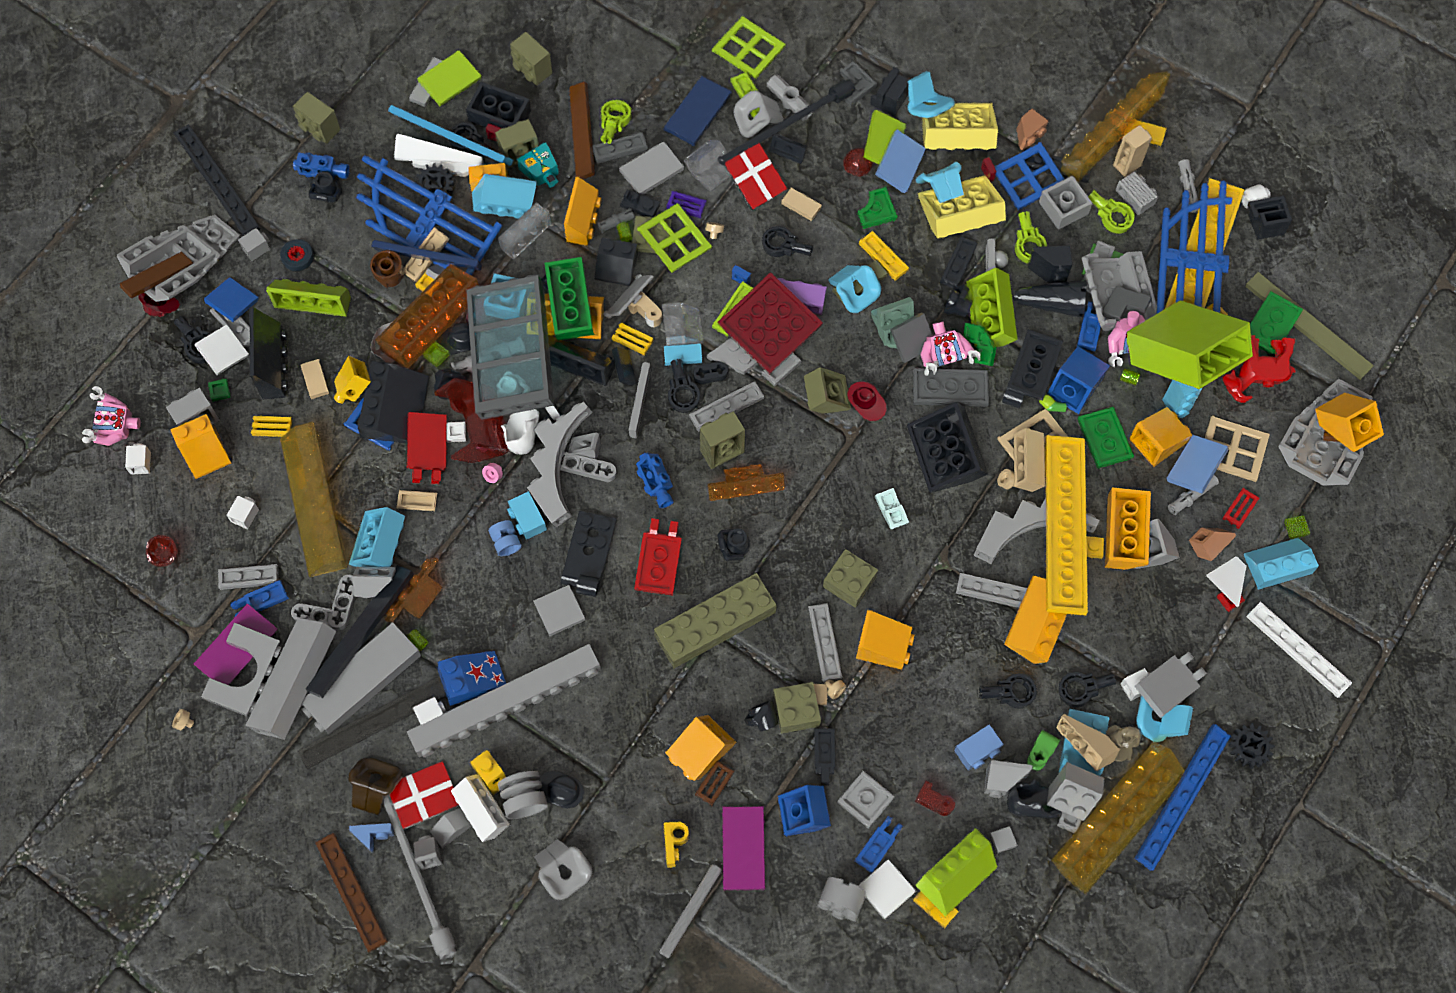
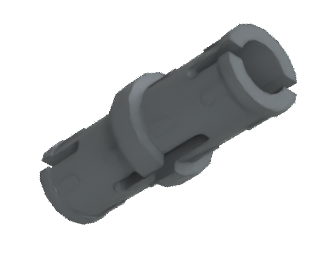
(615, 219)

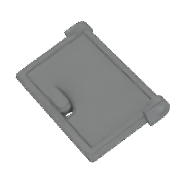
(629, 295)

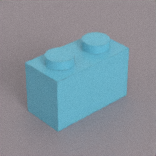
(526, 515)

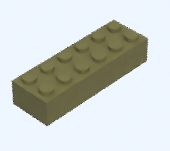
(715, 620)

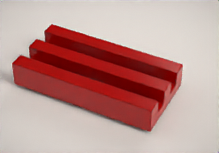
(1232, 520)

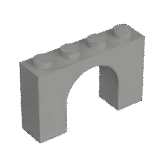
(242, 698)

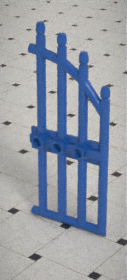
(428, 216)
(1190, 259)

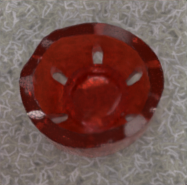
(859, 160)
(162, 553)

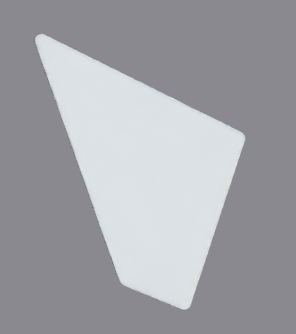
(1230, 579)

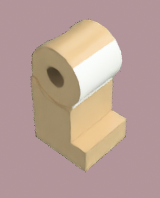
(648, 310)

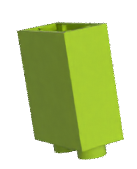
(1190, 344)

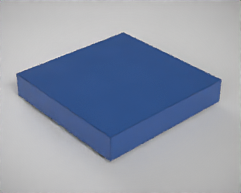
(231, 299)

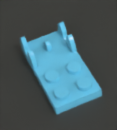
(1069, 753)

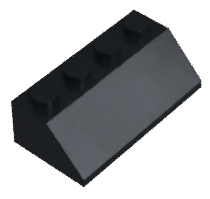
(580, 361)

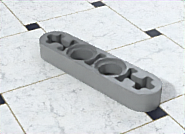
(583, 461)

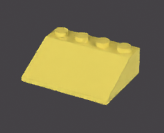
(962, 127)
(976, 208)

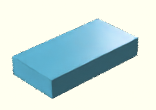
(688, 353)

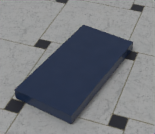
(697, 110)

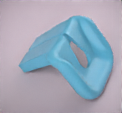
(922, 91)
(944, 182)
(844, 285)
(1173, 723)

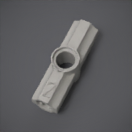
(783, 91)

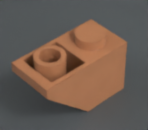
(1030, 128)
(1210, 542)

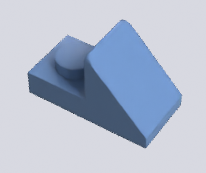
(365, 833)

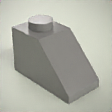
(371, 580)
(427, 852)

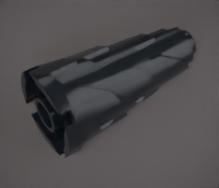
(1055, 297)

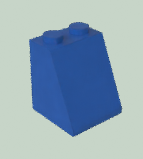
(1078, 379)

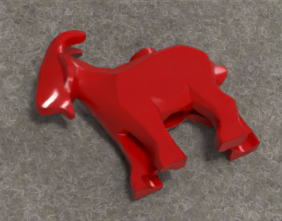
(1262, 369)

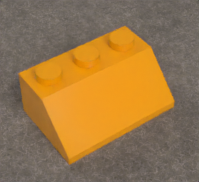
(581, 212)

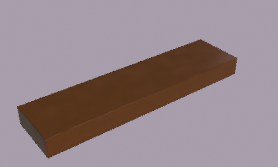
(155, 275)

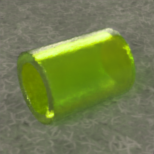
(624, 232)
(1129, 377)
(417, 639)

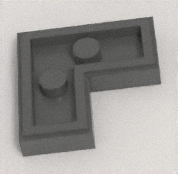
(861, 80)
(1125, 299)

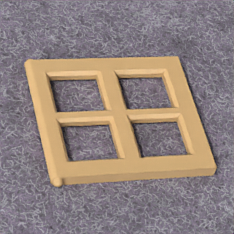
(1044, 414)
(1233, 447)

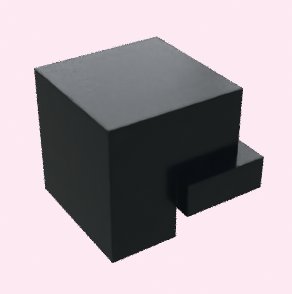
(891, 93)
(1269, 217)

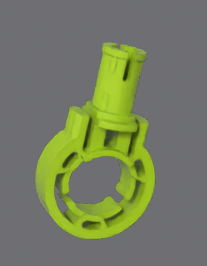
(614, 122)
(1107, 207)
(1034, 236)

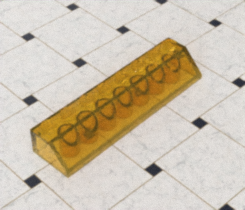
(1115, 125)
(313, 500)
(1119, 817)

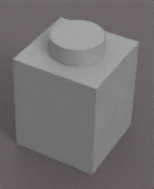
(254, 244)

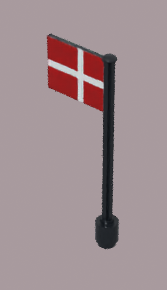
(751, 166)

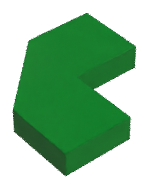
(985, 346)

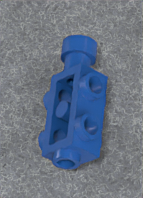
(319, 164)
(655, 478)

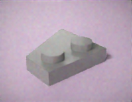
(733, 357)

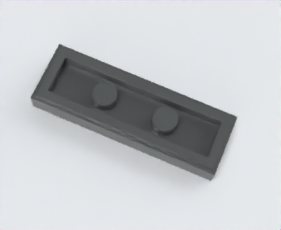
(620, 147)

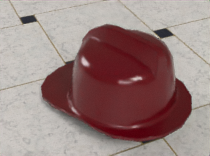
(158, 308)
(867, 400)

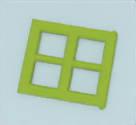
(748, 47)
(674, 237)

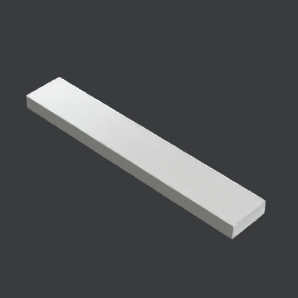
(1299, 649)

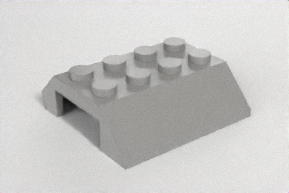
(1124, 272)

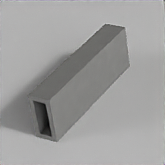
(290, 677)
(362, 679)

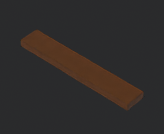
(581, 130)
(351, 892)

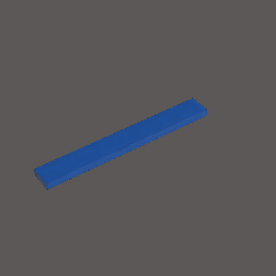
(1182, 797)

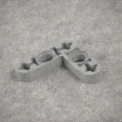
(331, 614)

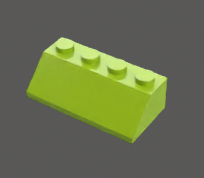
(309, 297)
(993, 306)
(958, 872)

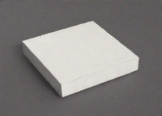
(221, 349)
(886, 889)

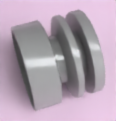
(522, 795)

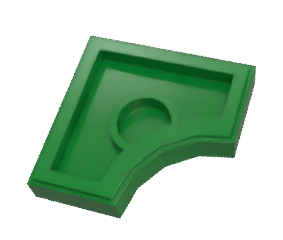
(878, 210)

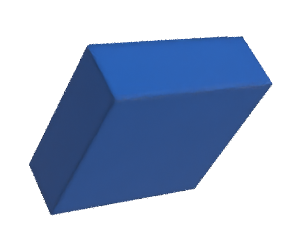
(740, 275)

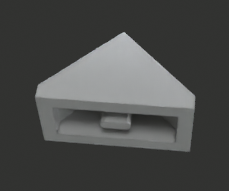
(586, 445)
(450, 827)

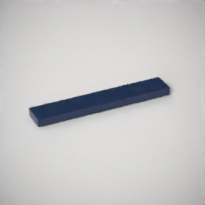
(427, 255)

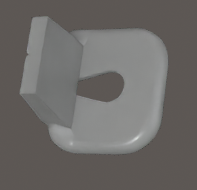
(768, 113)
(549, 874)

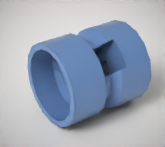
(504, 538)

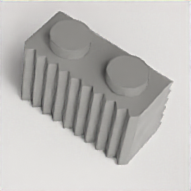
(1137, 192)

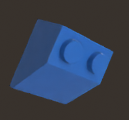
(804, 810)

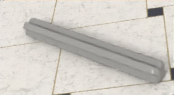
(690, 911)

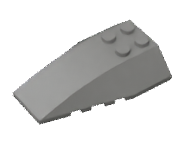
(201, 242)
(1318, 459)

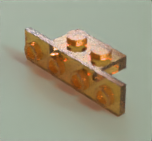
(745, 482)
(418, 595)

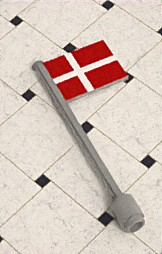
(410, 803)

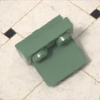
(891, 316)

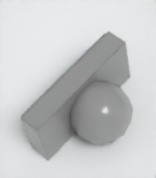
(994, 258)

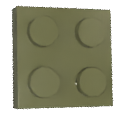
(657, 231)

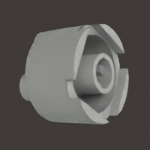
(842, 899)

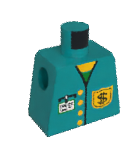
(539, 166)

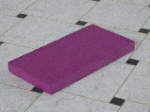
(224, 661)
(743, 848)

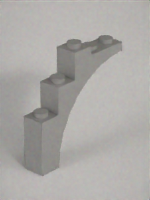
(555, 437)
(1004, 529)

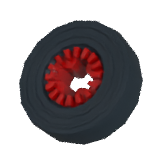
(289, 251)

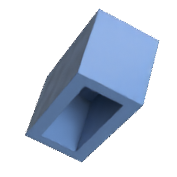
(978, 748)

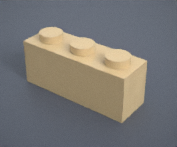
(1132, 151)
(1029, 460)

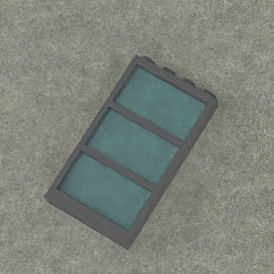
(509, 347)

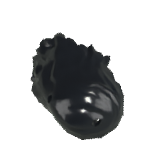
(1030, 801)

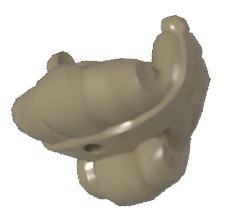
(1125, 740)

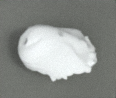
(519, 431)

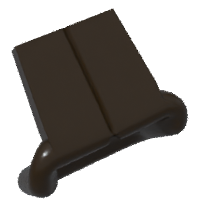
(369, 795)

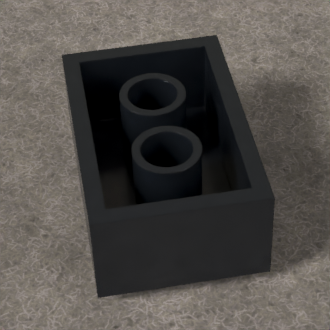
(497, 107)

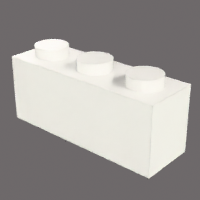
(480, 807)

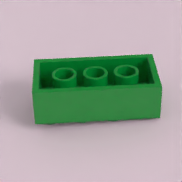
(569, 298)

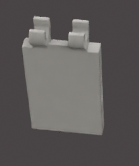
(1169, 684)

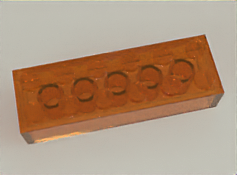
(427, 317)

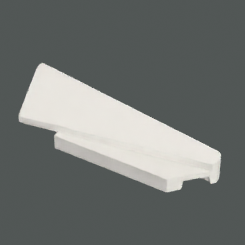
(428, 153)

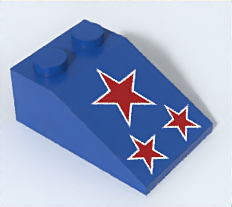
(470, 676)

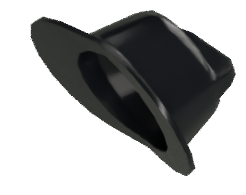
(456, 338)
(561, 789)

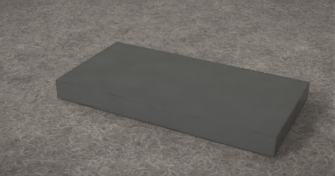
(951, 386)

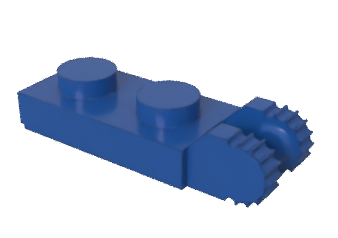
(1089, 330)
(263, 597)
(877, 846)

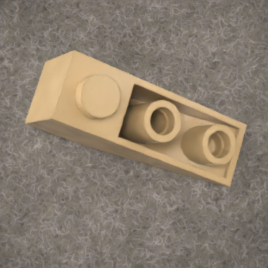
(1090, 743)

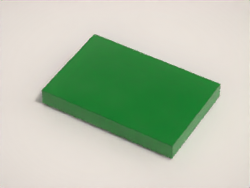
(1274, 321)
(1105, 437)

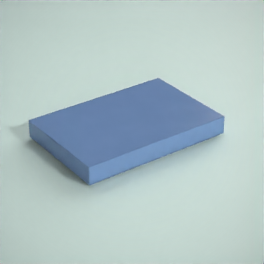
(900, 161)
(1197, 464)

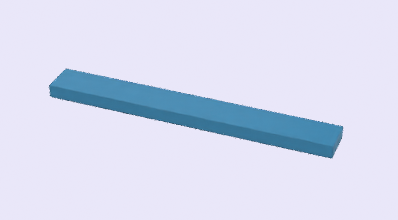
(450, 135)

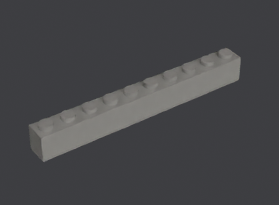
(504, 701)

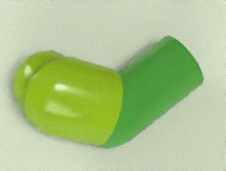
(1051, 405)

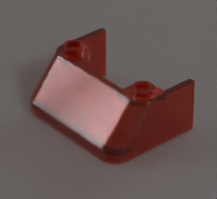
(485, 434)

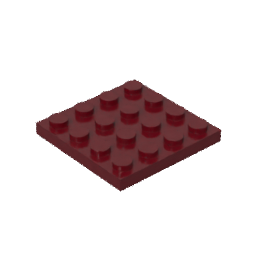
(770, 323)

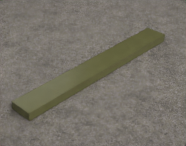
(1316, 331)

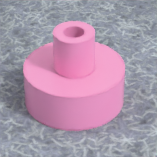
(492, 472)

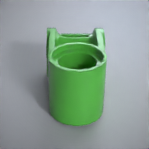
(1043, 748)

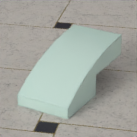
(891, 509)

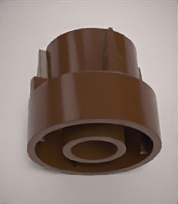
(387, 268)

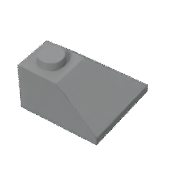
(1161, 545)
(1004, 776)

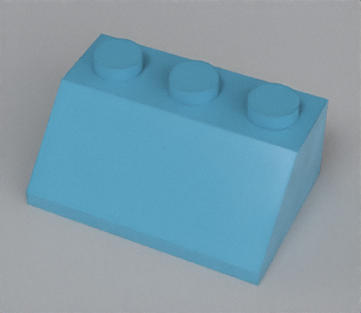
(503, 196)
(1180, 398)
(377, 538)
(1281, 562)

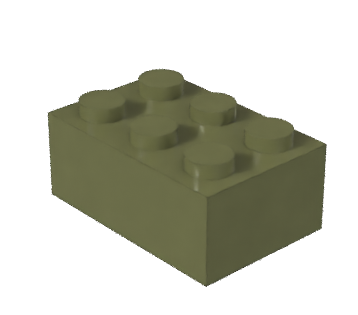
(722, 439)

